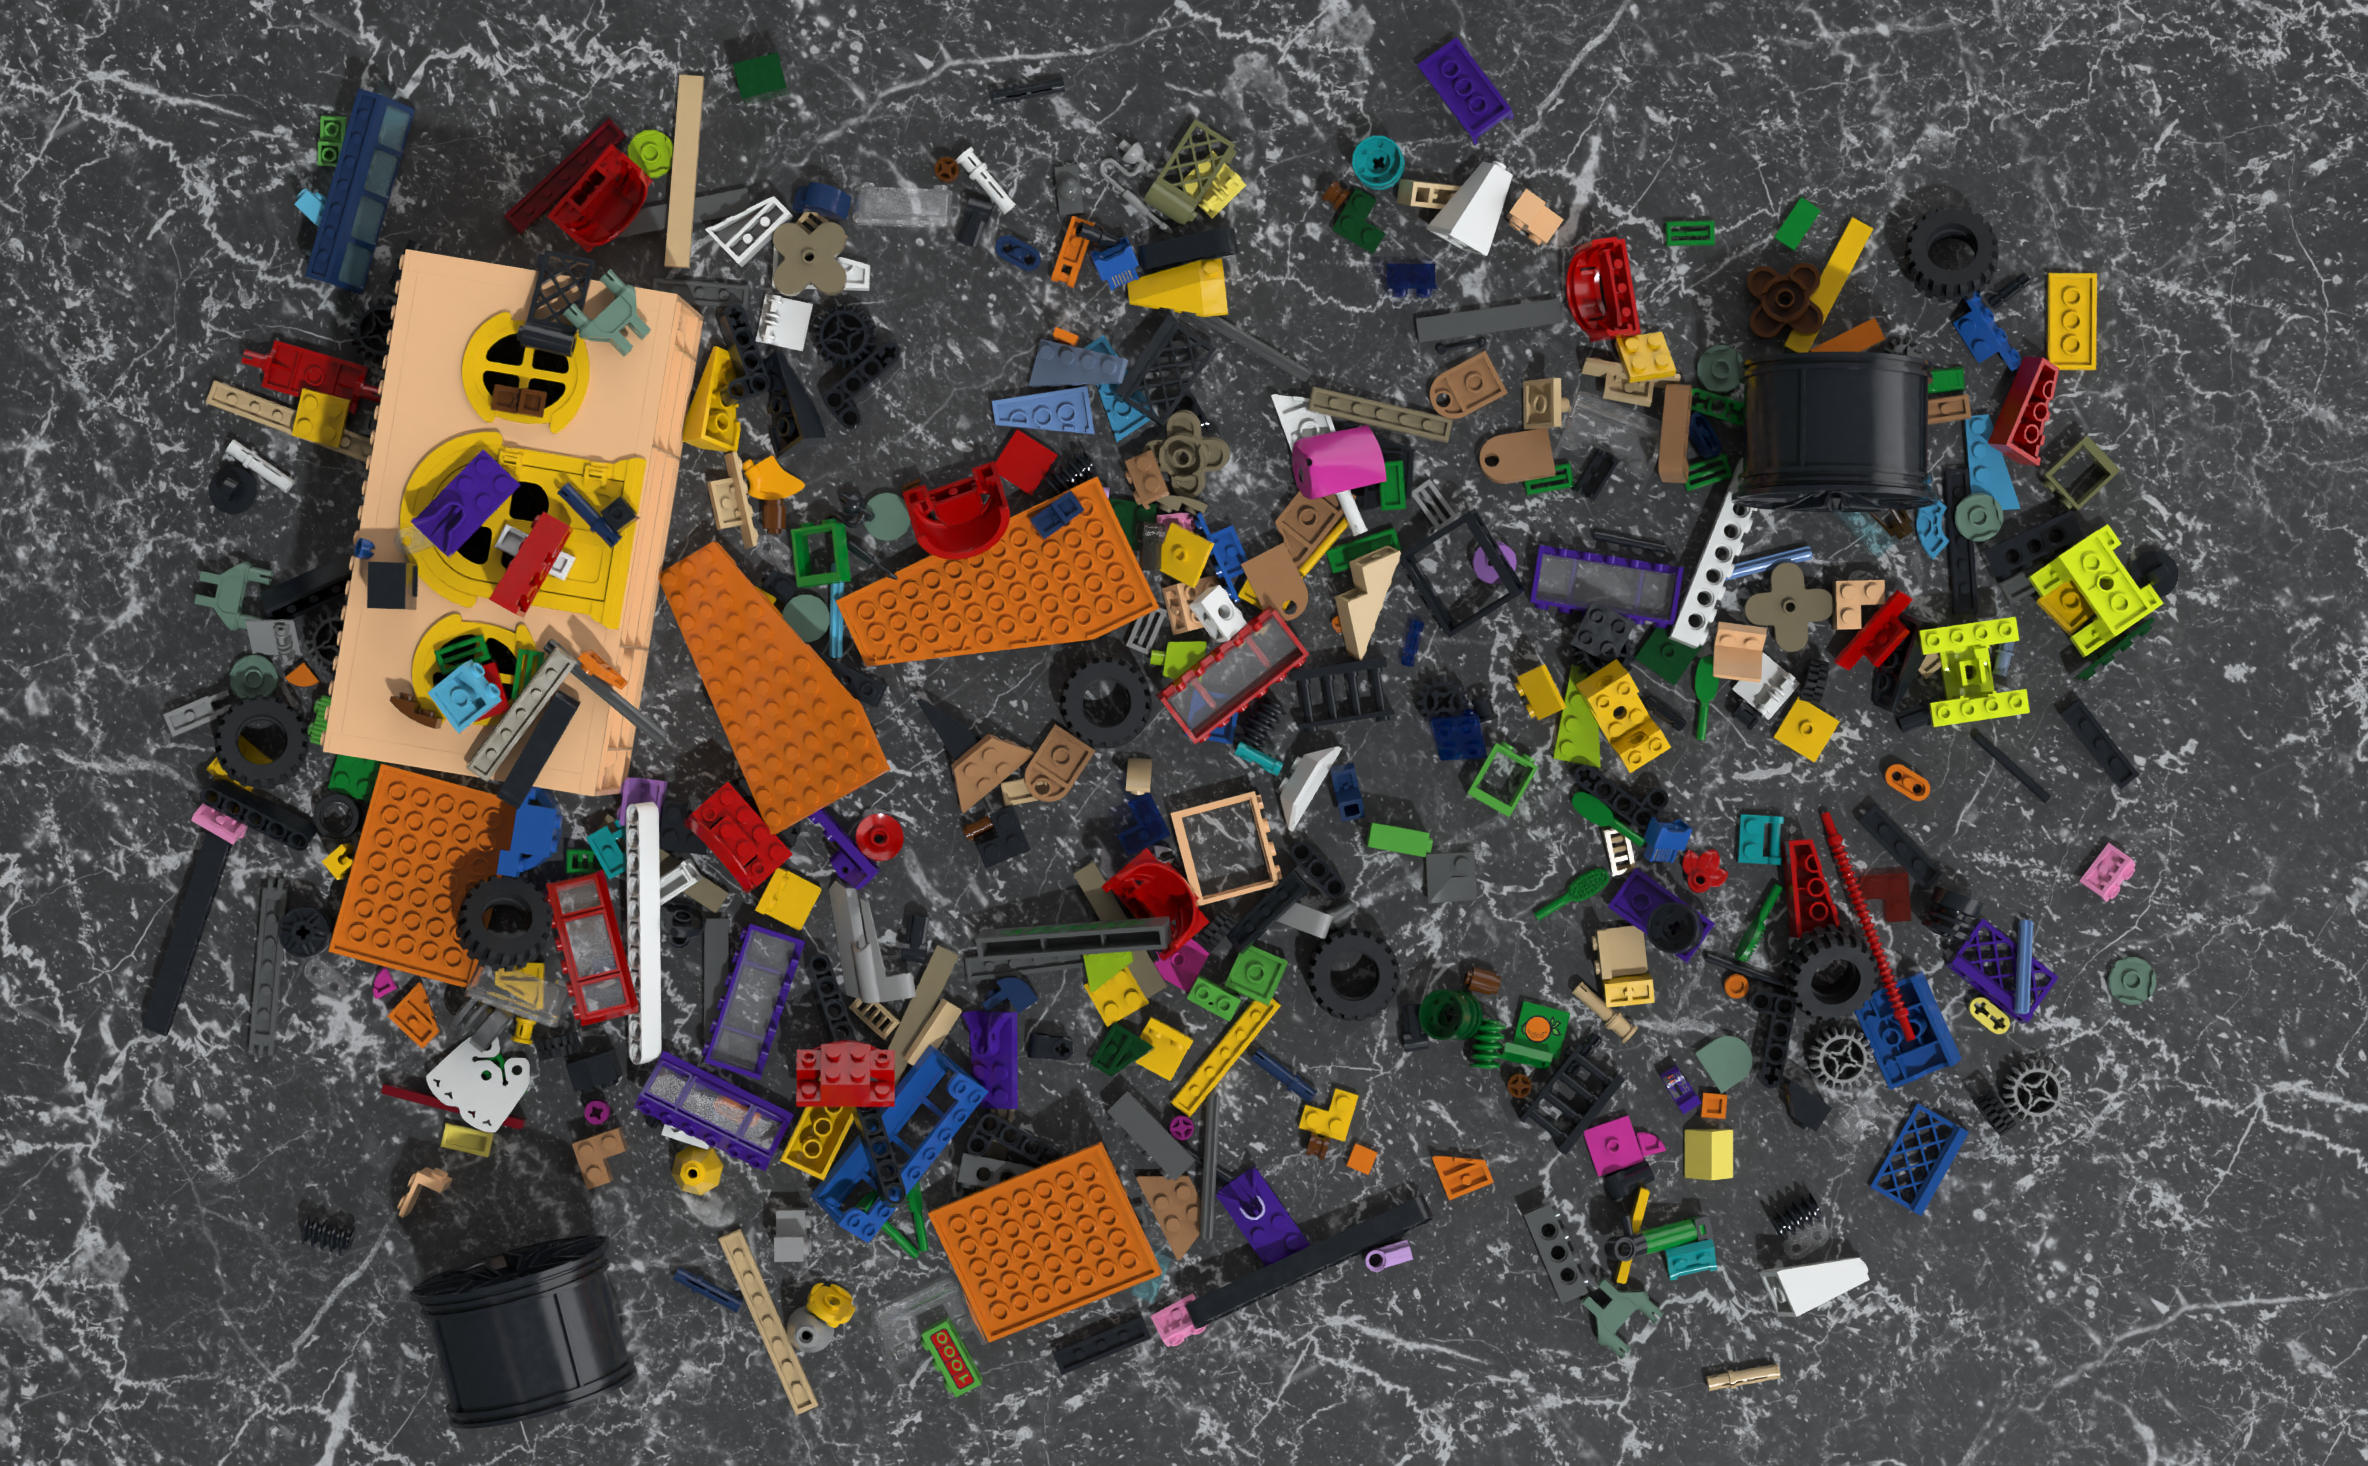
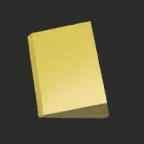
(1708, 1154)

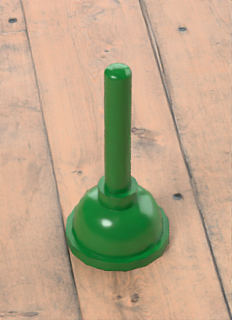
(865, 1204)

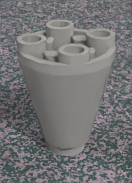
(803, 1320)

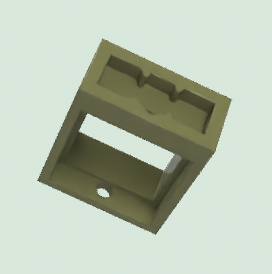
(2100, 460)

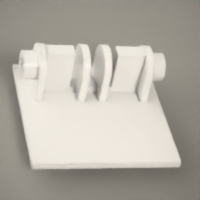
(784, 322)
(1771, 692)

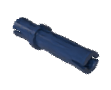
(589, 515)
(1283, 1075)
(682, 1277)

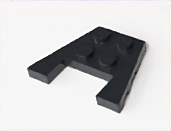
(1391, 452)

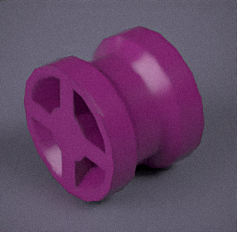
(601, 1109)
(1184, 1129)

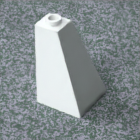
(1474, 210)
(1806, 1286)

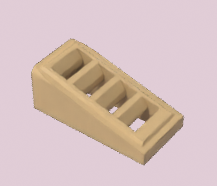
(1621, 869)
(868, 1020)

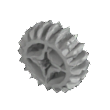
(1838, 1069)
(2030, 1101)

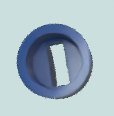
(363, 549)

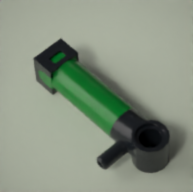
(1657, 1239)

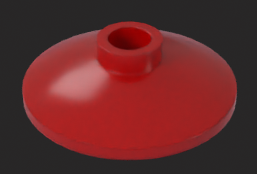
(888, 829)

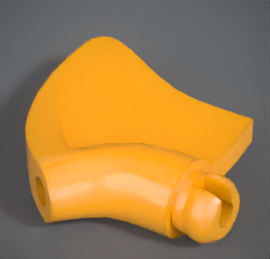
(770, 481)

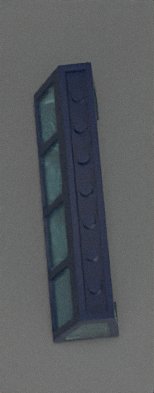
(360, 192)

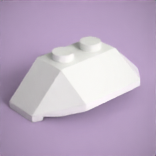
(1304, 782)

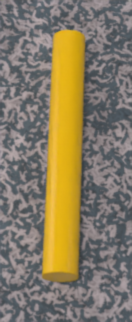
(1323, 547)

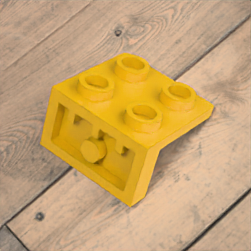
(789, 898)
(1169, 1048)

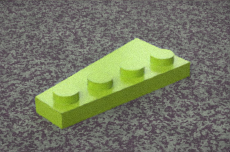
(1578, 730)

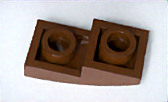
(406, 705)

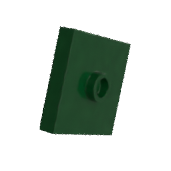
(1666, 656)

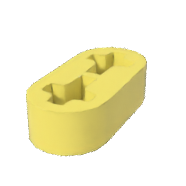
(1992, 1011)

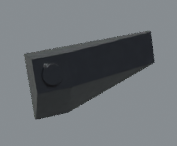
(793, 415)

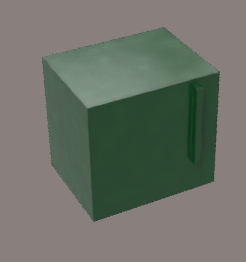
(761, 78)

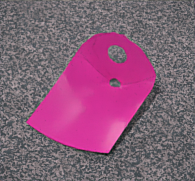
(1339, 462)

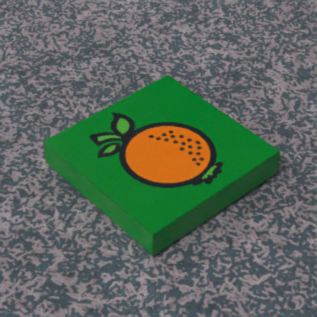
(1541, 1028)

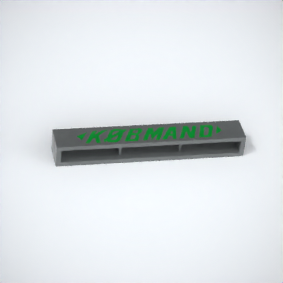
(1074, 939)

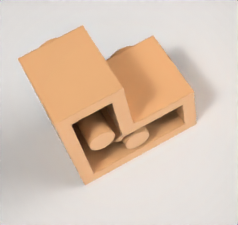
(1534, 218)
(1850, 596)

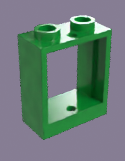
(802, 557)

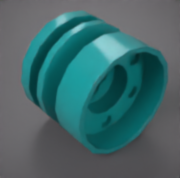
(1374, 149)

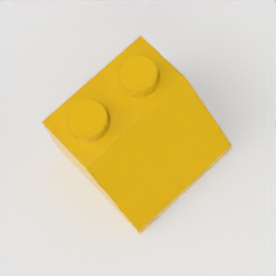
(1539, 692)

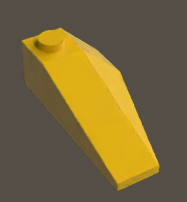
(1187, 288)
(709, 420)

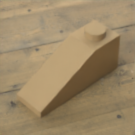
(1425, 193)

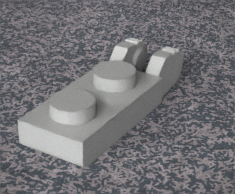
(195, 714)

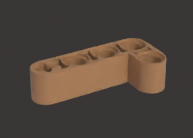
(1674, 434)

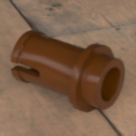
(977, 828)

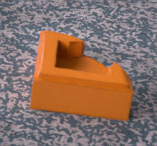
(302, 676)

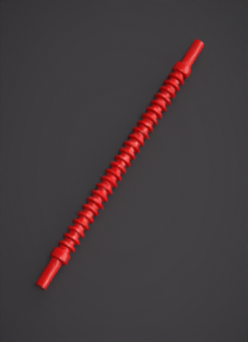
(1835, 841)

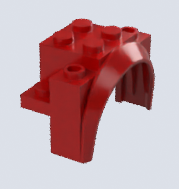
(602, 201)
(1159, 895)
(845, 1075)

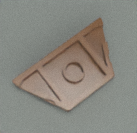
(1307, 523)
(985, 768)
(1175, 1208)

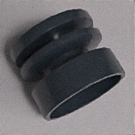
(1952, 914)
(316, 920)
(1663, 936)

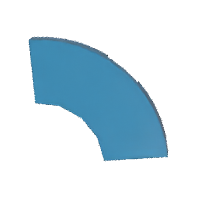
(1930, 529)

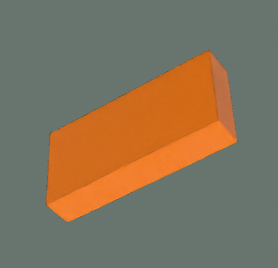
(1065, 337)

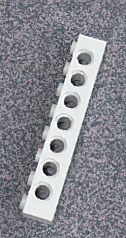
(1681, 630)

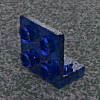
(1411, 279)

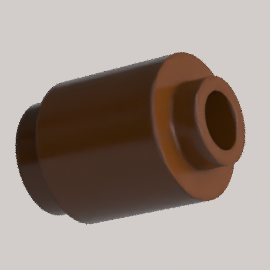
(774, 516)
(1482, 981)

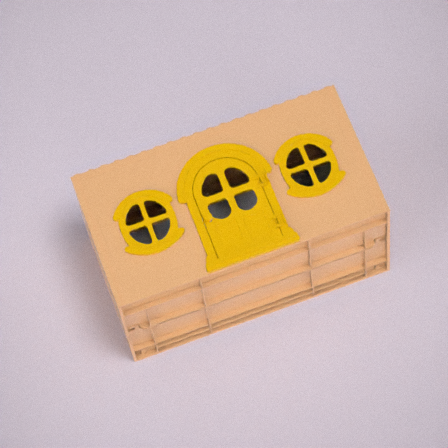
(605, 433)

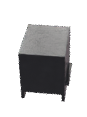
(392, 585)

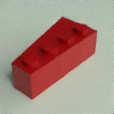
(531, 564)

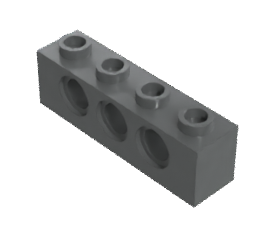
(970, 1164)
(1565, 1289)

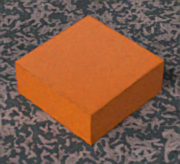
(1713, 1105)
(1361, 1158)

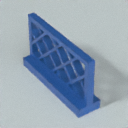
(1938, 1169)

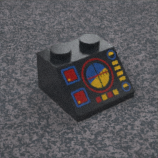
(1804, 1107)

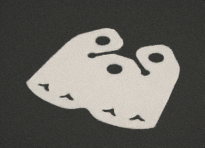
(471, 1092)

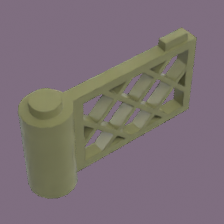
(1173, 201)

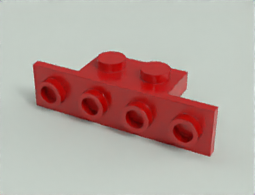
(1879, 635)

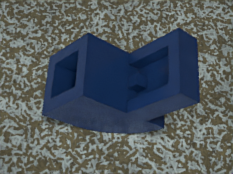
(822, 199)
(1347, 792)
(1013, 988)

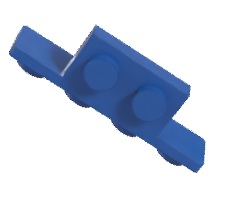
(1983, 334)
(1227, 553)

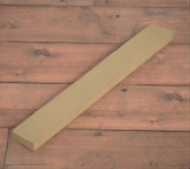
(684, 171)
(279, 417)
(768, 1321)

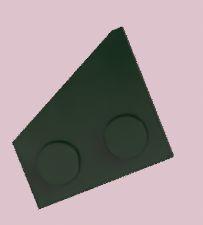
(1120, 1050)

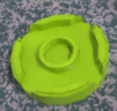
(652, 152)

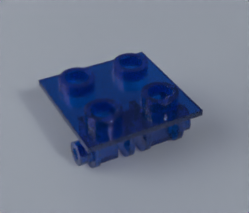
(1459, 737)

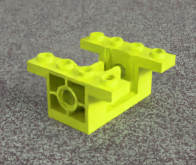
(2116, 606)
(1974, 697)

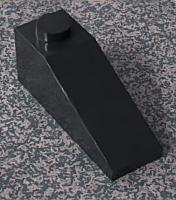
(953, 733)

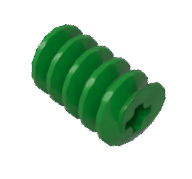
(1488, 1044)

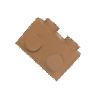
(1147, 479)

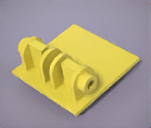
(1221, 191)

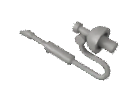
(1132, 156)

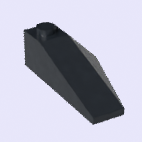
(1902, 664)

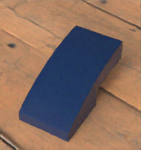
(1056, 515)

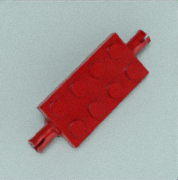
(294, 368)

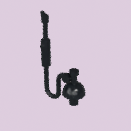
(853, 506)

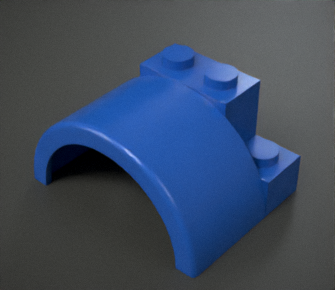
(534, 833)

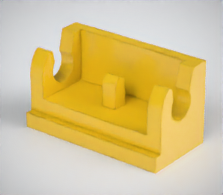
(338, 862)
(1628, 990)

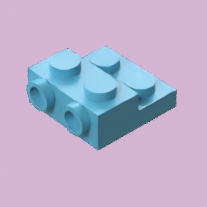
(311, 205)
(465, 695)

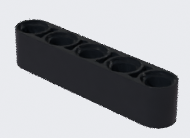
(538, 749)
(258, 813)

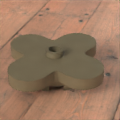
(822, 272)
(1203, 453)
(1770, 607)

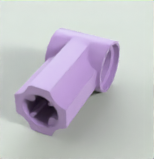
(1390, 1255)

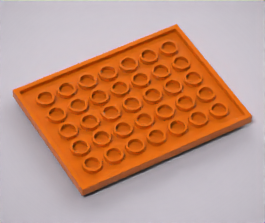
(412, 871)
(1045, 1242)

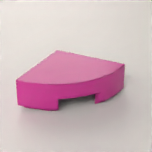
(383, 983)
(1649, 1144)

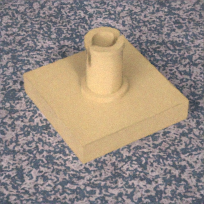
(1543, 403)

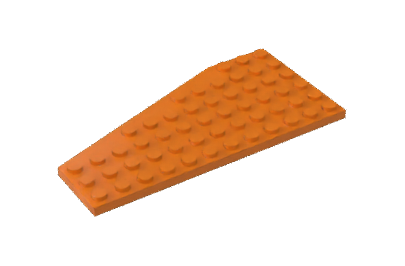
(1010, 596)
(777, 700)

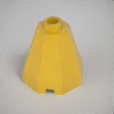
(704, 1162)

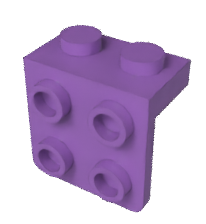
(641, 791)

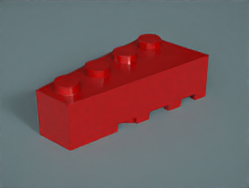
(2025, 410)
(1806, 888)

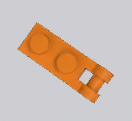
(1071, 254)

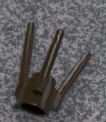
(1900, 525)

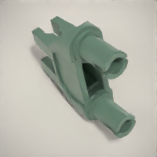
(613, 319)
(231, 593)
(1616, 1312)

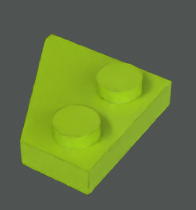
(1105, 966)

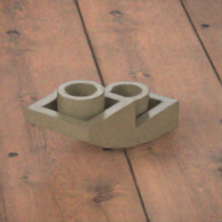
(1174, 503)

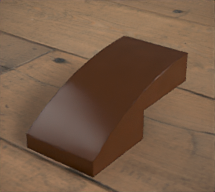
(518, 401)

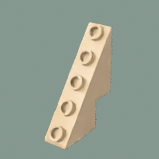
(1361, 606)

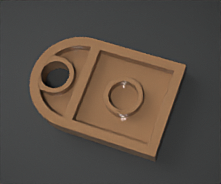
(1468, 387)
(1520, 457)
(1276, 581)
(1058, 764)

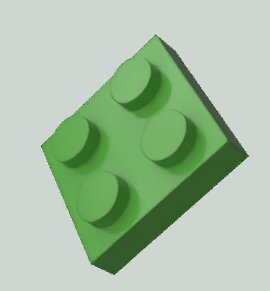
(1256, 975)

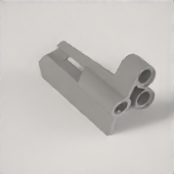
(863, 962)

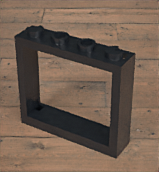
(1494, 554)

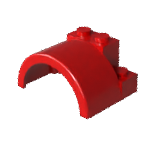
(964, 522)

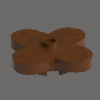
(1798, 287)

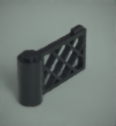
(549, 335)

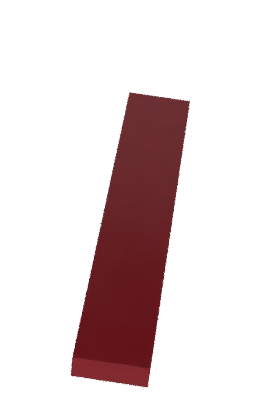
(563, 177)
(431, 1100)

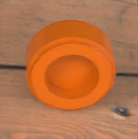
(1736, 986)

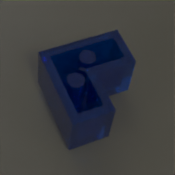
(1150, 825)

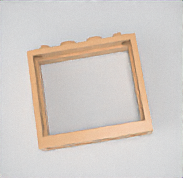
(1262, 828)

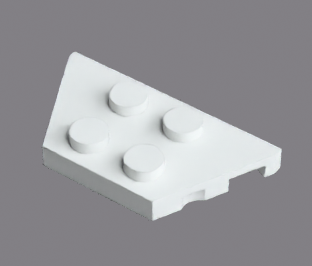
(1299, 422)

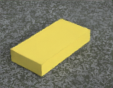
(467, 1139)

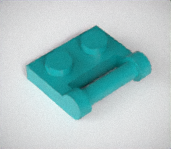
(1266, 762)
(1752, 839)
(1690, 1259)

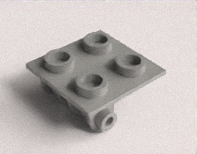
(274, 638)

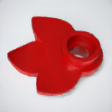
(1705, 867)

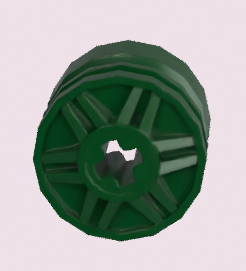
(1439, 1018)

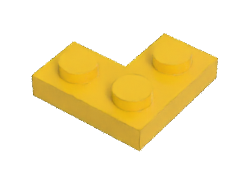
(1333, 1122)

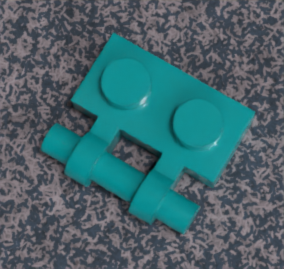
(608, 851)

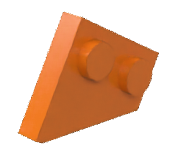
(594, 664)
(416, 1016)
(1461, 1174)

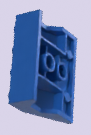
(1910, 1060)

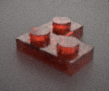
(1894, 891)

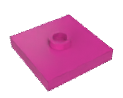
(1183, 965)
(1613, 1145)

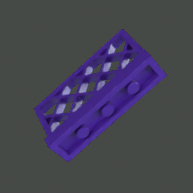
(1986, 984)

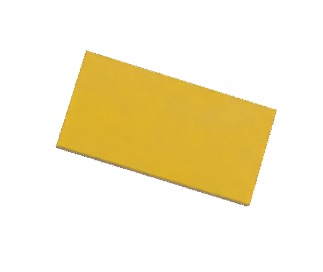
(2072, 320)

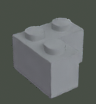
(791, 1235)

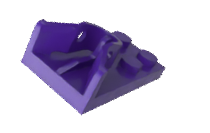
(1465, 89)
(466, 503)
(848, 855)
(1643, 895)
(994, 1056)
(1261, 1217)

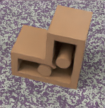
(593, 1155)

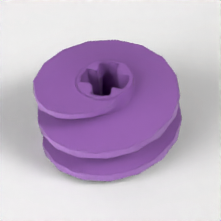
(1487, 573)

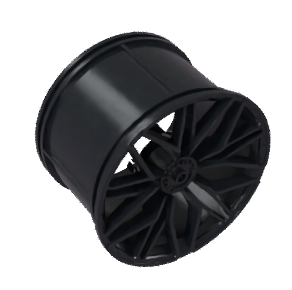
(1835, 432)
(526, 1332)

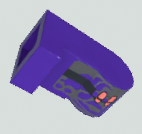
(1680, 1090)

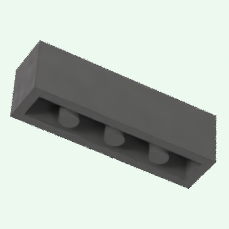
(1151, 1136)

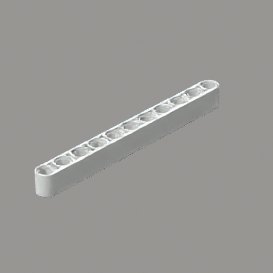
(644, 930)

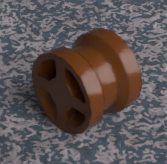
(945, 165)
(1335, 195)
(1521, 1087)
(1317, 1146)

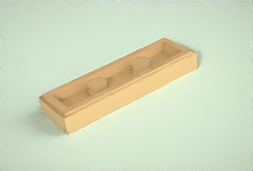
(934, 1030)

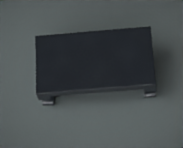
(1595, 475)

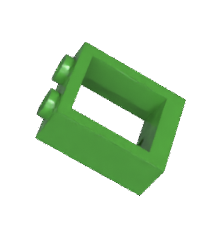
(1487, 799)
(1399, 839)
(1206, 991)

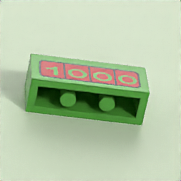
(951, 1357)

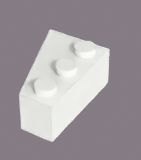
(750, 230)

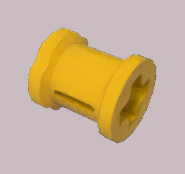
(523, 1030)

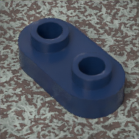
(1018, 253)
(1704, 436)

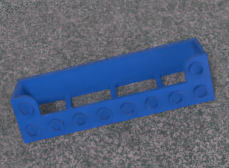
(908, 1097)

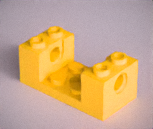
(1633, 733)

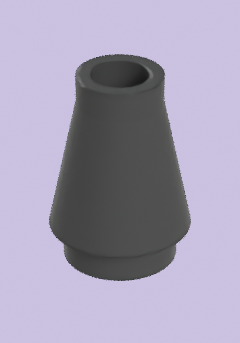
(1341, 915)

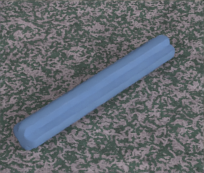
(1771, 561)
(2023, 971)

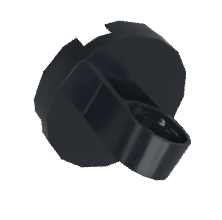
(233, 490)
(2155, 569)
(682, 921)

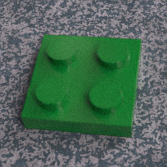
(355, 776)

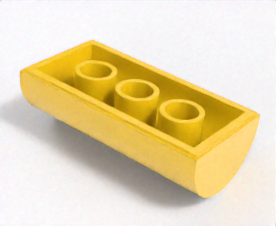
(817, 1139)

